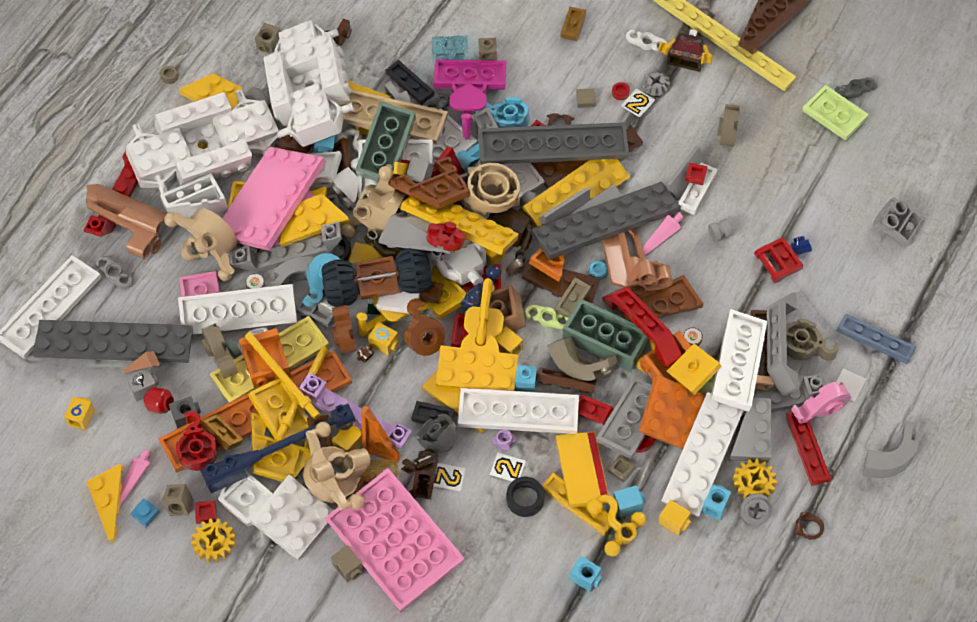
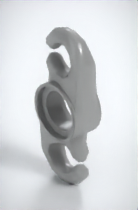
(116, 279)

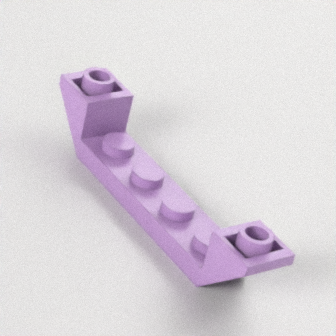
(327, 401)

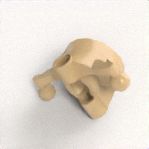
(493, 180)
(376, 208)
(208, 236)
(320, 475)

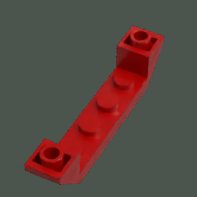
(125, 185)
(665, 344)

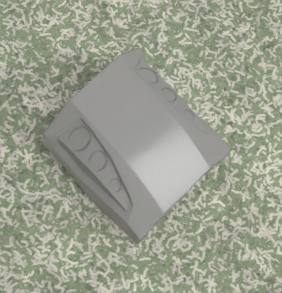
(899, 221)

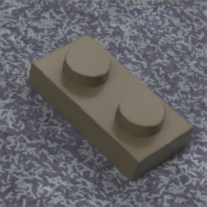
(576, 291)

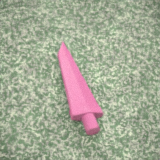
(663, 232)
(135, 472)

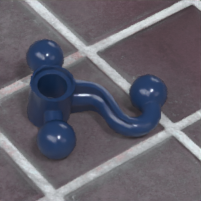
(473, 296)

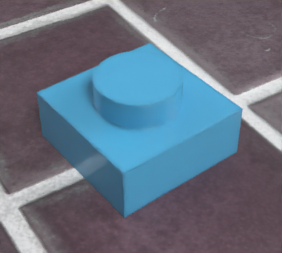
(145, 512)

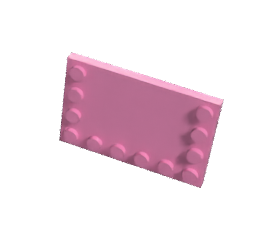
(271, 196)
(395, 540)

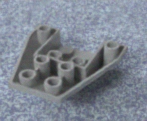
(409, 232)

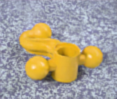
(638, 520)

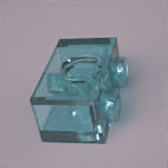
(449, 47)

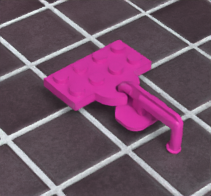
(469, 84)

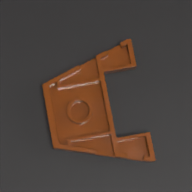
(438, 190)

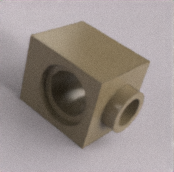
(267, 38)
(487, 48)
(177, 500)
(347, 564)

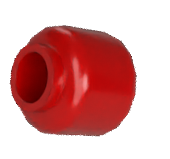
(158, 400)

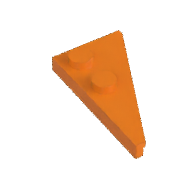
(550, 267)
(375, 438)

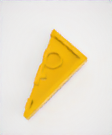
(106, 495)

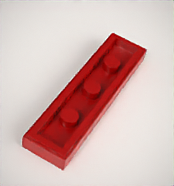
(808, 450)

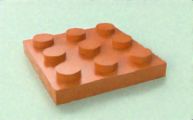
(670, 412)

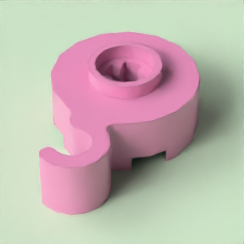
(829, 401)

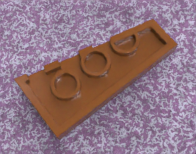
(670, 300)

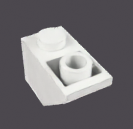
(346, 187)

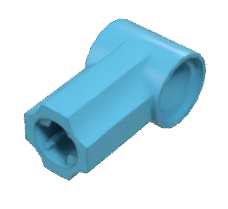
(469, 158)

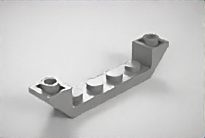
(264, 260)
(783, 376)
(808, 388)

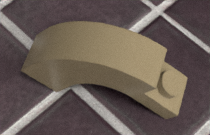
(574, 365)

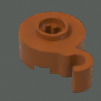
(419, 326)
(342, 331)

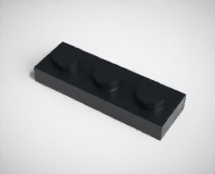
(410, 82)

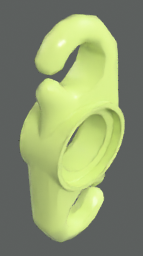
(540, 312)

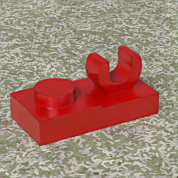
(594, 409)

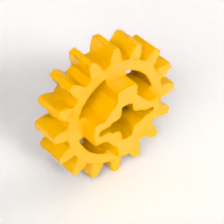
(751, 471)
(208, 534)

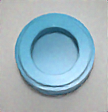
(598, 269)

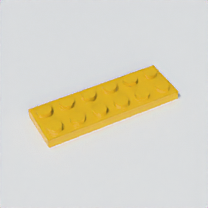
(594, 174)
(476, 228)

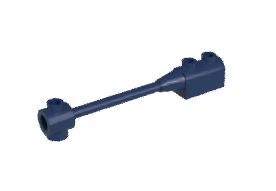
(234, 467)

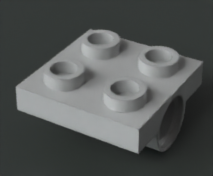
(320, 313)

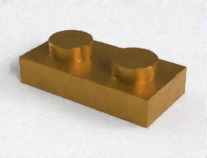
(573, 23)
(222, 432)

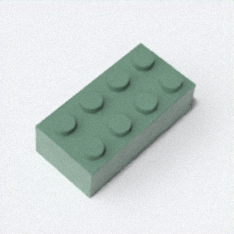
(385, 140)
(605, 334)

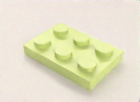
(835, 112)

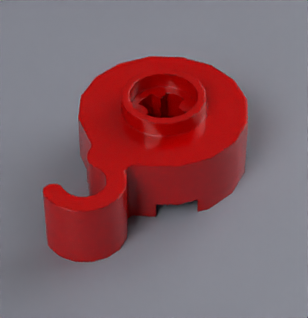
(194, 438)

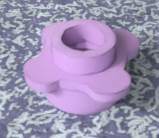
(504, 444)

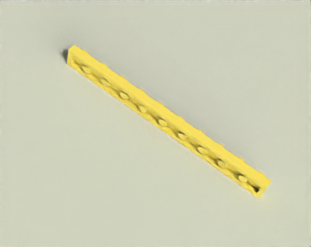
(729, 42)

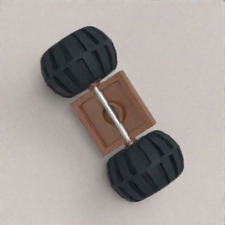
(376, 277)

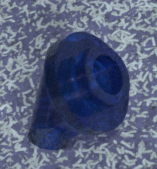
(801, 245)

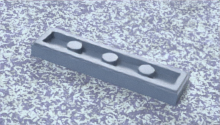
(876, 338)

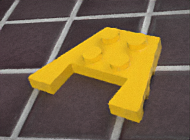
(281, 463)

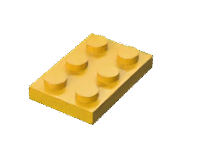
(273, 403)

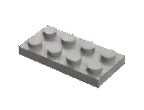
(623, 424)

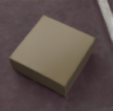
(586, 97)
(621, 468)

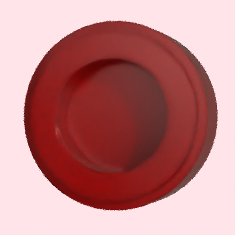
(620, 91)

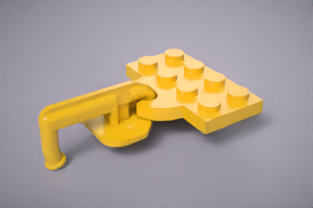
(449, 302)
(480, 363)

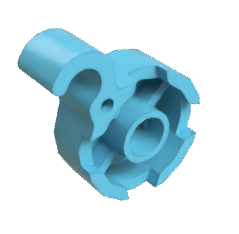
(510, 113)
(314, 276)

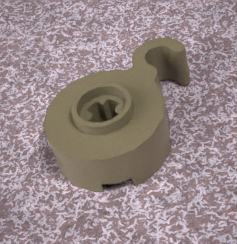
(728, 125)
(811, 344)
(215, 347)

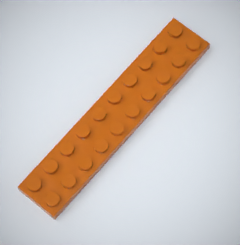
(238, 412)

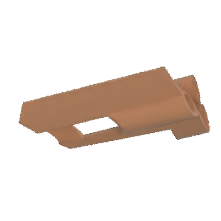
(130, 214)
(634, 271)

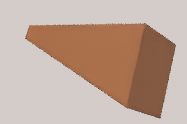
(145, 361)

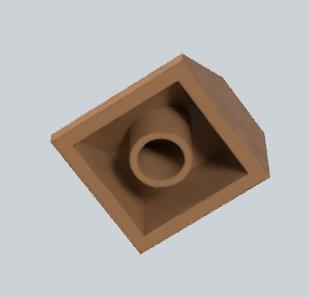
(510, 304)

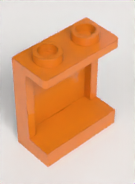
(650, 363)
(258, 369)

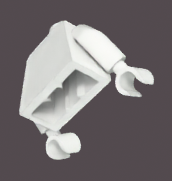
(462, 265)

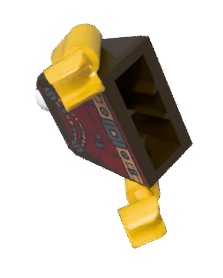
(686, 51)

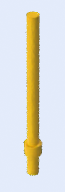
(304, 401)
(287, 421)

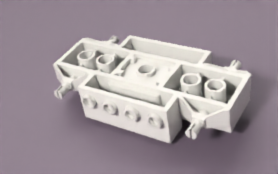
(308, 83)
(228, 133)

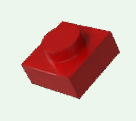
(696, 174)
(204, 511)

